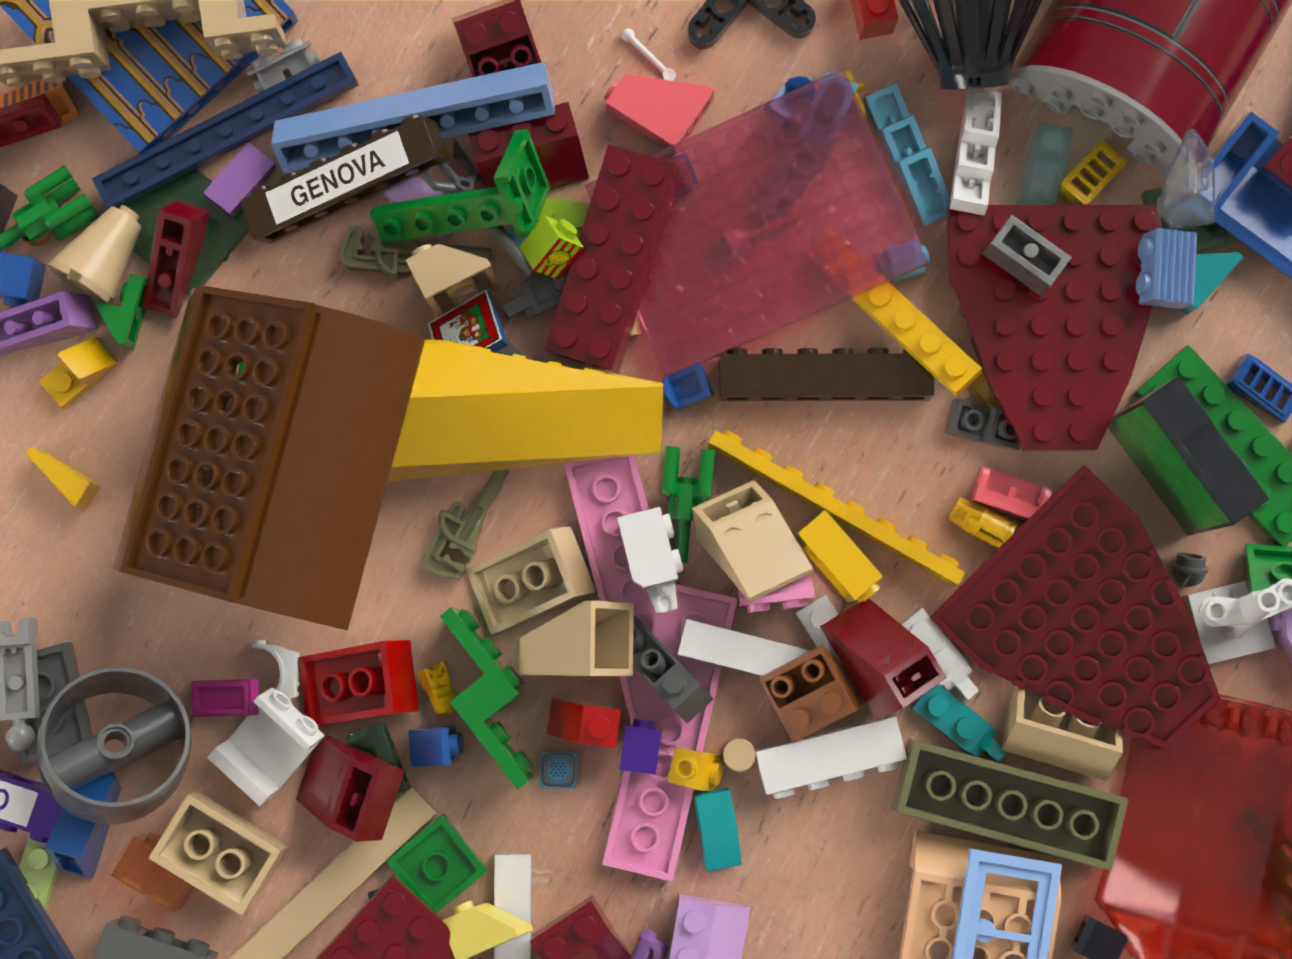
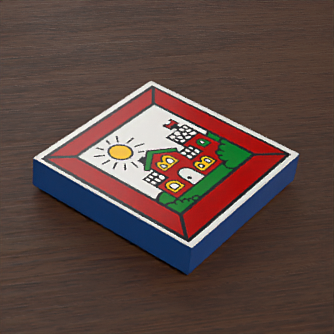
(471, 323)

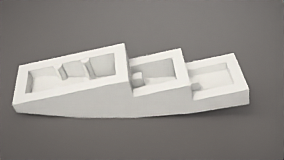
(976, 151)
(734, 648)

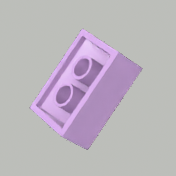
(708, 929)

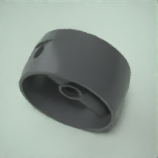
(91, 759)

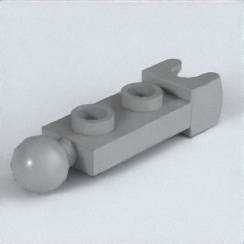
(19, 681)

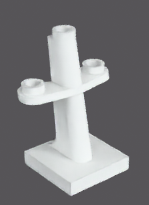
(1237, 622)

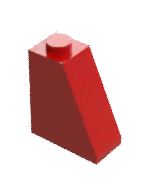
(584, 722)

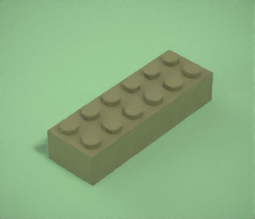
(1010, 804)

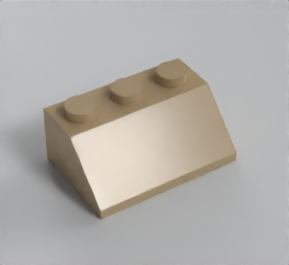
(450, 276)
(1059, 738)
(218, 852)

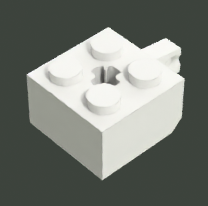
(650, 556)

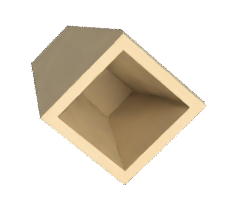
(583, 641)

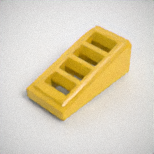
(1072, 193)
(71, 483)

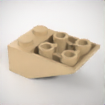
(750, 540)

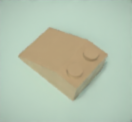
(531, 579)

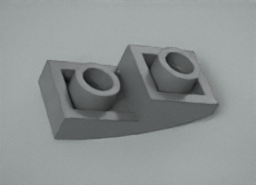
(980, 425)

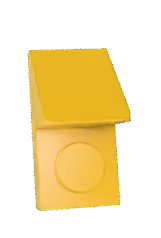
(78, 372)

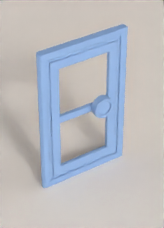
(971, 927)

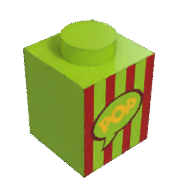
(551, 246)

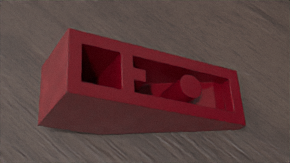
(174, 256)

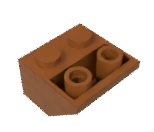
(811, 692)

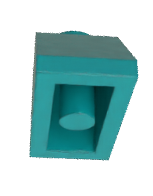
(1209, 273)

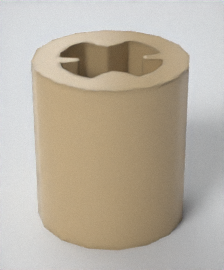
(738, 754)

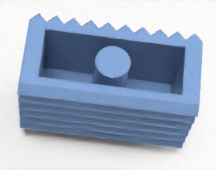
(1167, 268)

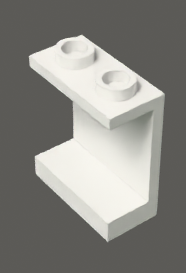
(267, 747)

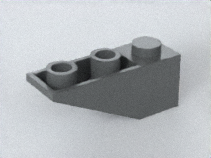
(667, 674)
(129, 940)

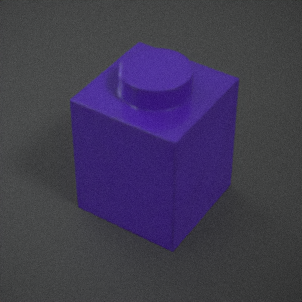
(640, 747)

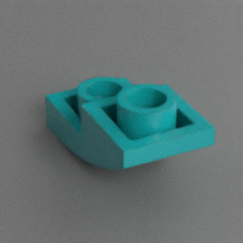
(717, 829)

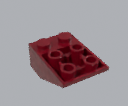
(496, 38)
(882, 658)
(349, 789)

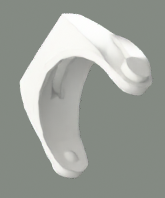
(288, 667)

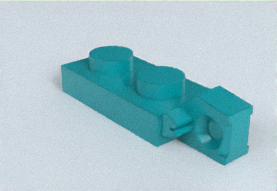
(958, 722)

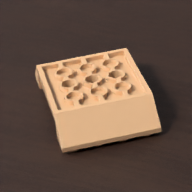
(937, 892)

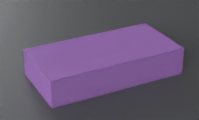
(241, 176)

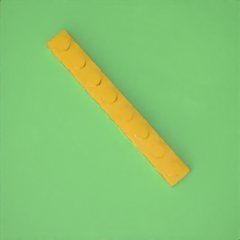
(849, 514)

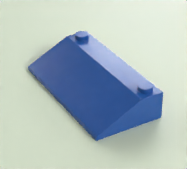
(1250, 199)

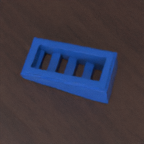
(1250, 363)

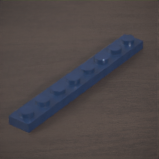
(224, 131)

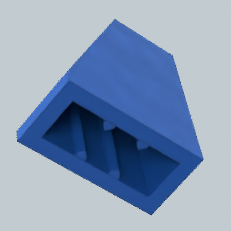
(76, 843)

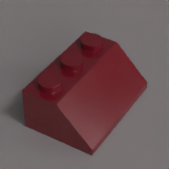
(554, 141)

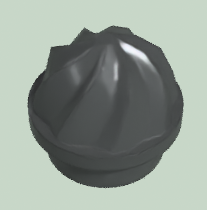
(1189, 569)

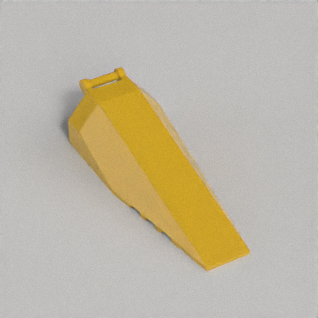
(512, 412)

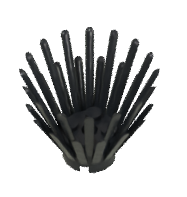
(982, 48)

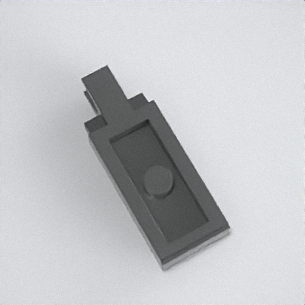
(536, 295)

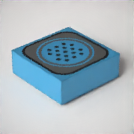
(558, 769)

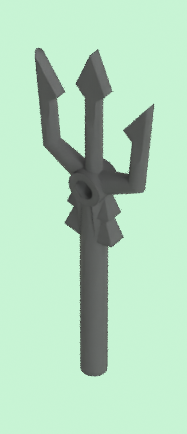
(464, 184)

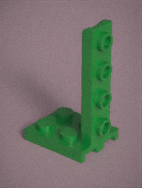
(514, 201)

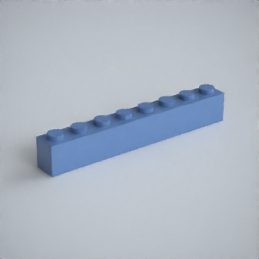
(455, 106)

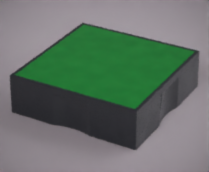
(1186, 459)

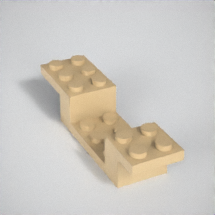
(82, 42)

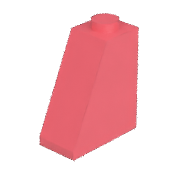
(658, 107)

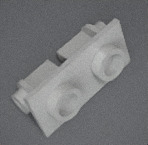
(271, 70)

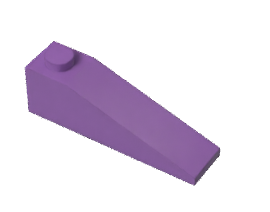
(46, 321)

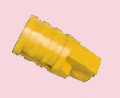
(982, 522)

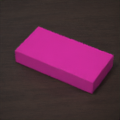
(224, 697)

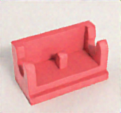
(1008, 494)

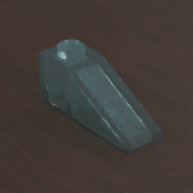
(1044, 164)

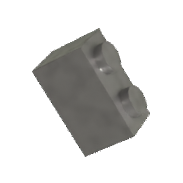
(1026, 255)

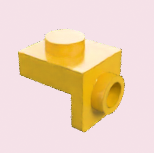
(695, 769)

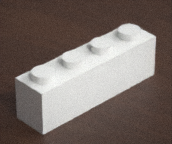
(830, 755)

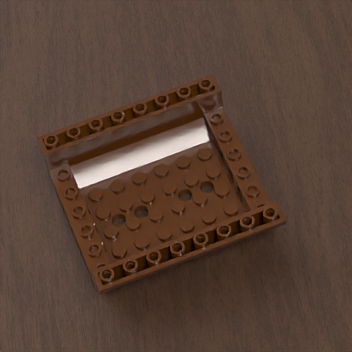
(291, 462)

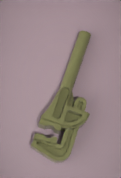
(389, 256)
(461, 530)

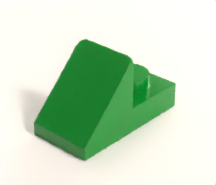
(127, 319)

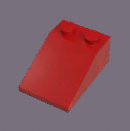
(359, 682)

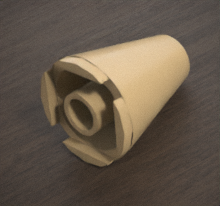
(99, 254)

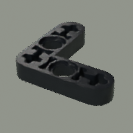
(716, 30)

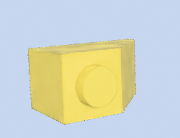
(482, 928)

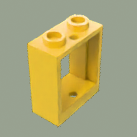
(839, 558)

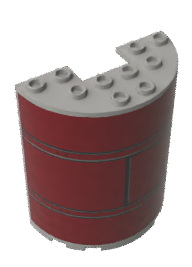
(1147, 65)

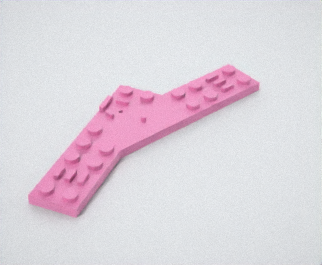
(649, 809)

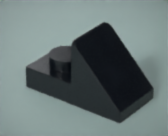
(1098, 940)

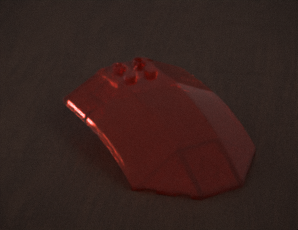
(1207, 840)

